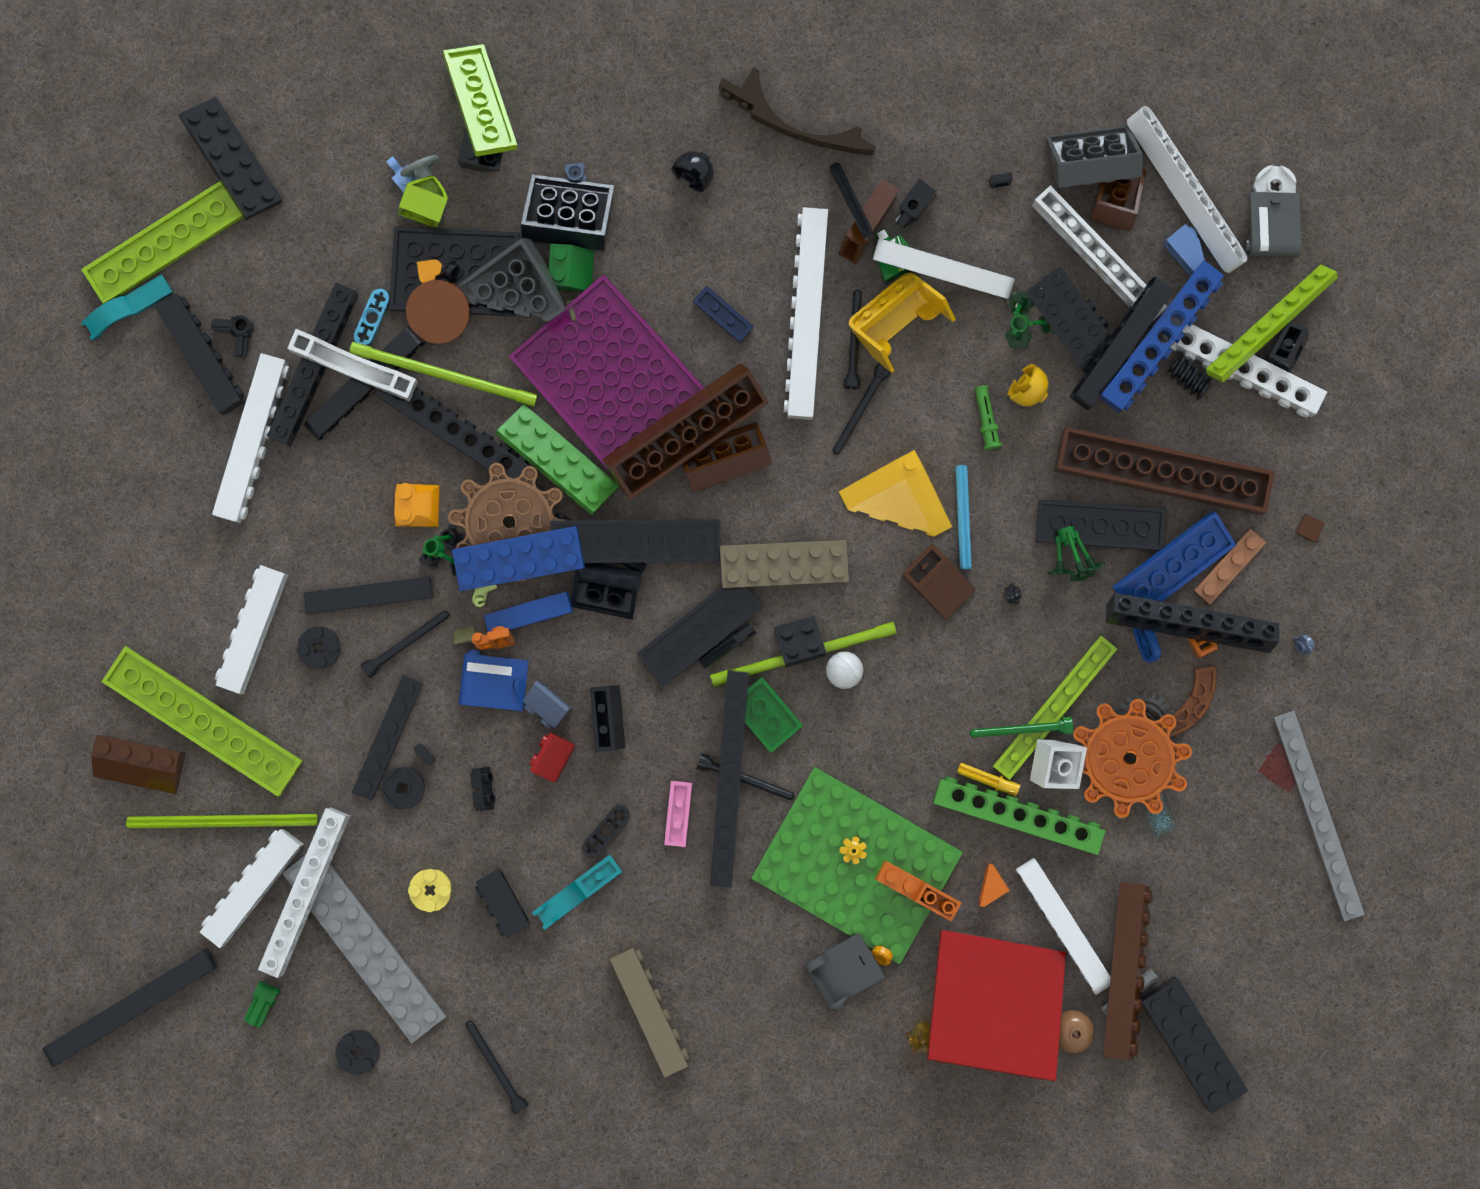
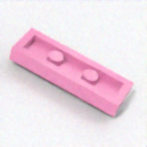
(678, 813)

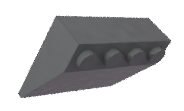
(1094, 156)

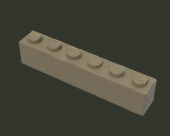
(649, 1011)

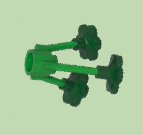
(1020, 307)
(1069, 536)

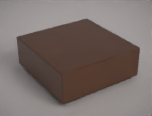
(1309, 528)

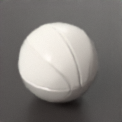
(844, 670)

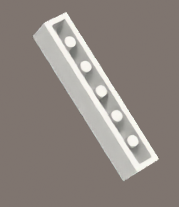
(251, 629)
(251, 888)

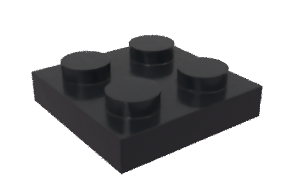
(800, 641)

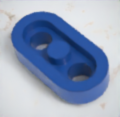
(1147, 645)

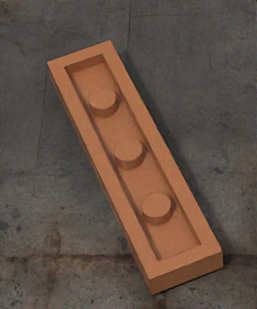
(1229, 566)

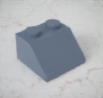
(547, 705)

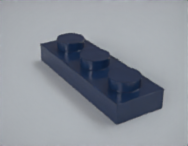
(723, 314)

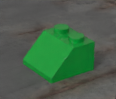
(571, 267)

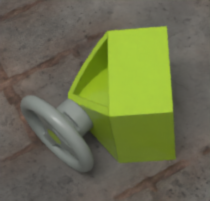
(424, 197)

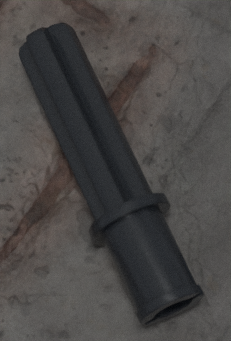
(726, 646)

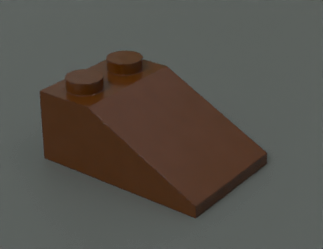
(1118, 202)

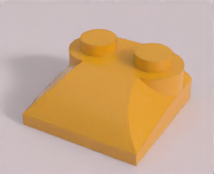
(416, 505)

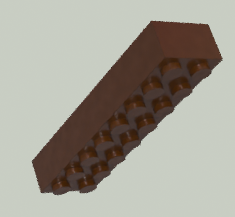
(685, 431)

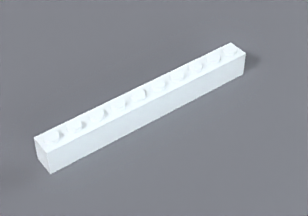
(807, 313)

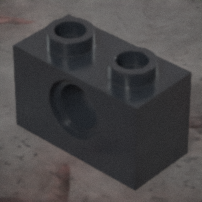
(1289, 346)

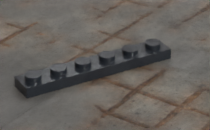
(387, 738)

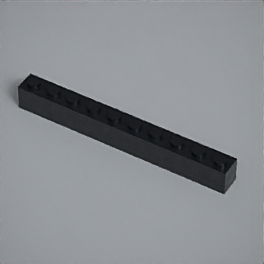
(729, 778)

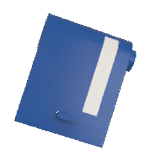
(490, 680)

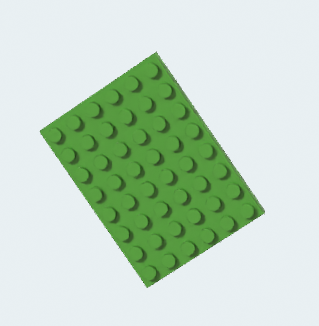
(811, 871)

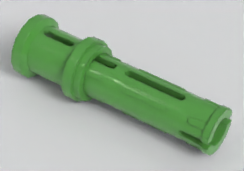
(988, 426)

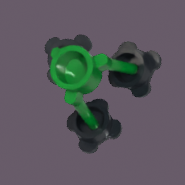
(434, 549)

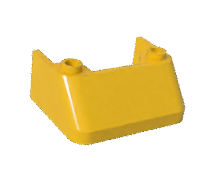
(893, 311)

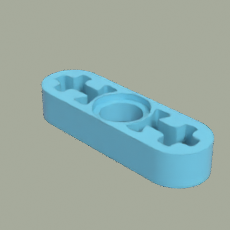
(382, 305)

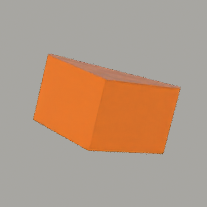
(992, 886)

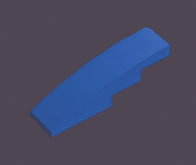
(530, 612)

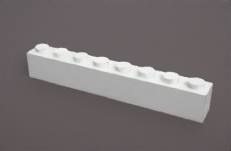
(251, 438)

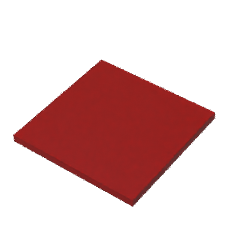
(997, 1006)

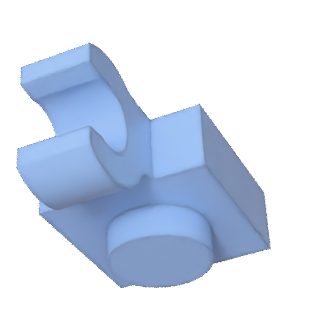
(397, 178)

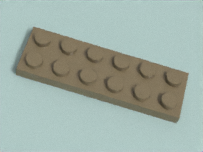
(784, 564)

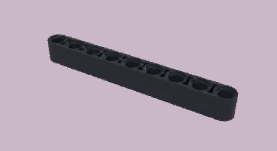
(129, 1007)

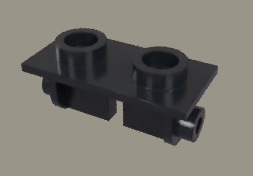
(485, 797)

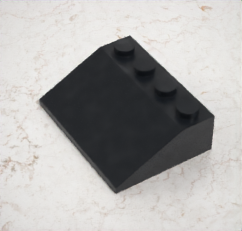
(567, 212)

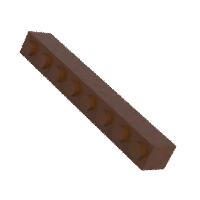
(1126, 971)

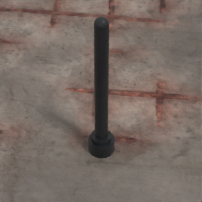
(880, 374)
(852, 377)
(370, 667)
(707, 763)
(517, 1102)

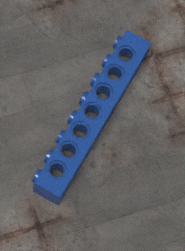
(1205, 275)

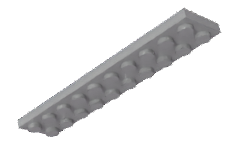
(372, 955)

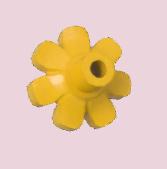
(849, 846)

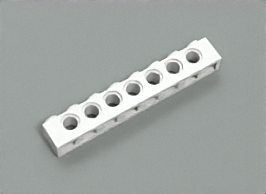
(1090, 246)
(1312, 395)
(304, 892)

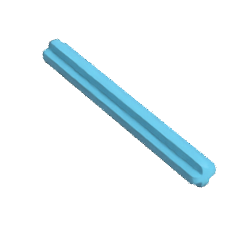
(963, 517)

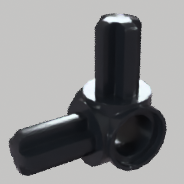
(232, 326)

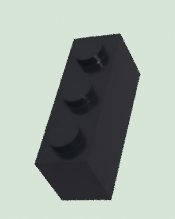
(607, 718)
(502, 903)

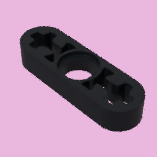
(600, 847)

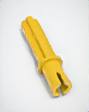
(997, 782)

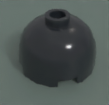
(695, 169)

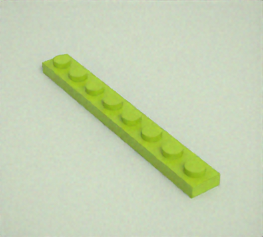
(1271, 323)
(1056, 705)

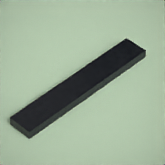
(368, 595)

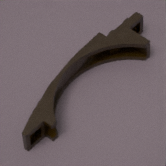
(752, 98)

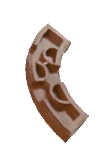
(1198, 701)

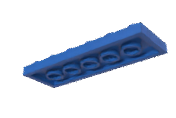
(518, 558)
(1178, 560)

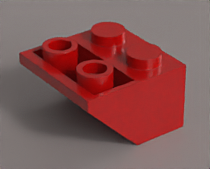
(552, 757)

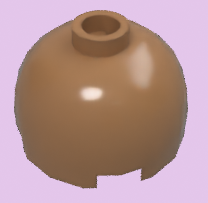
(1082, 1028)

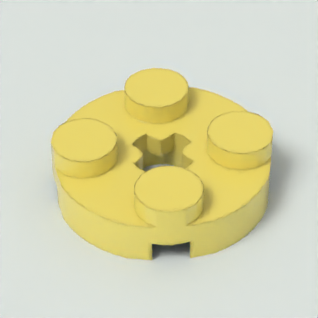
(442, 891)

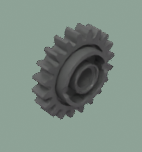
(1154, 707)

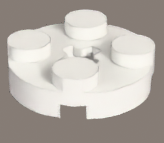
(1275, 174)

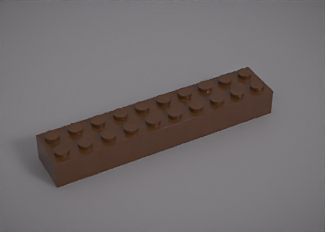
(1164, 471)

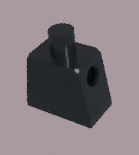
(920, 194)

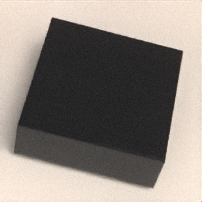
(1000, 180)
(424, 753)

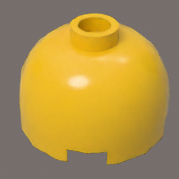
(1031, 386)

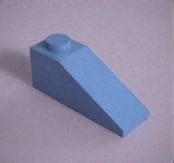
(1186, 249)

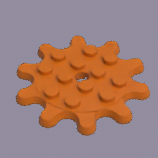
(1154, 761)

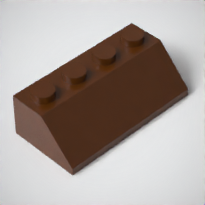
(728, 457)
(137, 763)

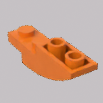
(918, 890)

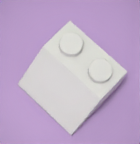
(1058, 764)

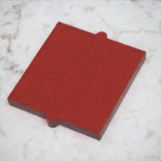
(1278, 769)

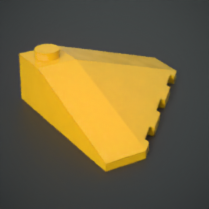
(899, 494)

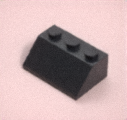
(606, 590)

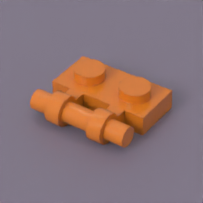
(497, 639)

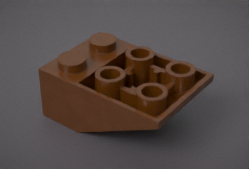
(938, 581)

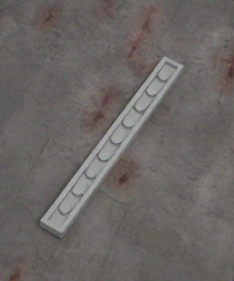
(1318, 816)

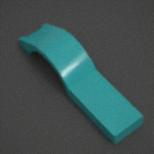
(127, 306)
(577, 891)

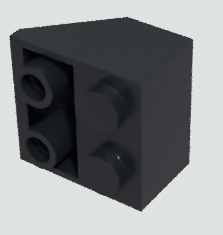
(483, 163)

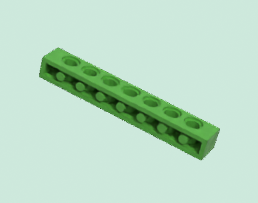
(1090, 843)

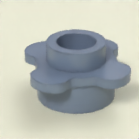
(579, 168)
(1304, 644)

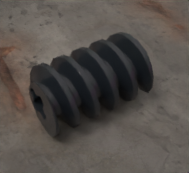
(1190, 377)

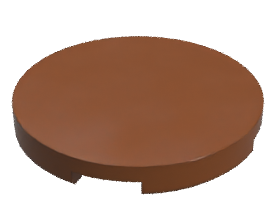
(438, 311)

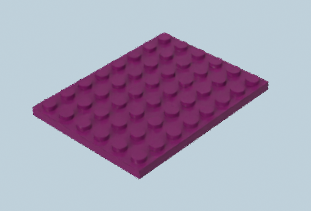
(604, 369)

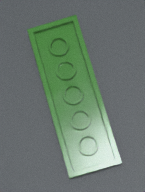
(557, 459)

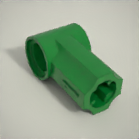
(262, 1002)

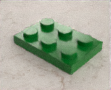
(769, 716)

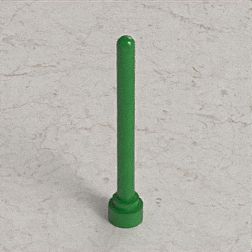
(1064, 725)

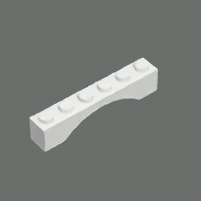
(352, 365)

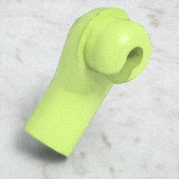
(480, 595)

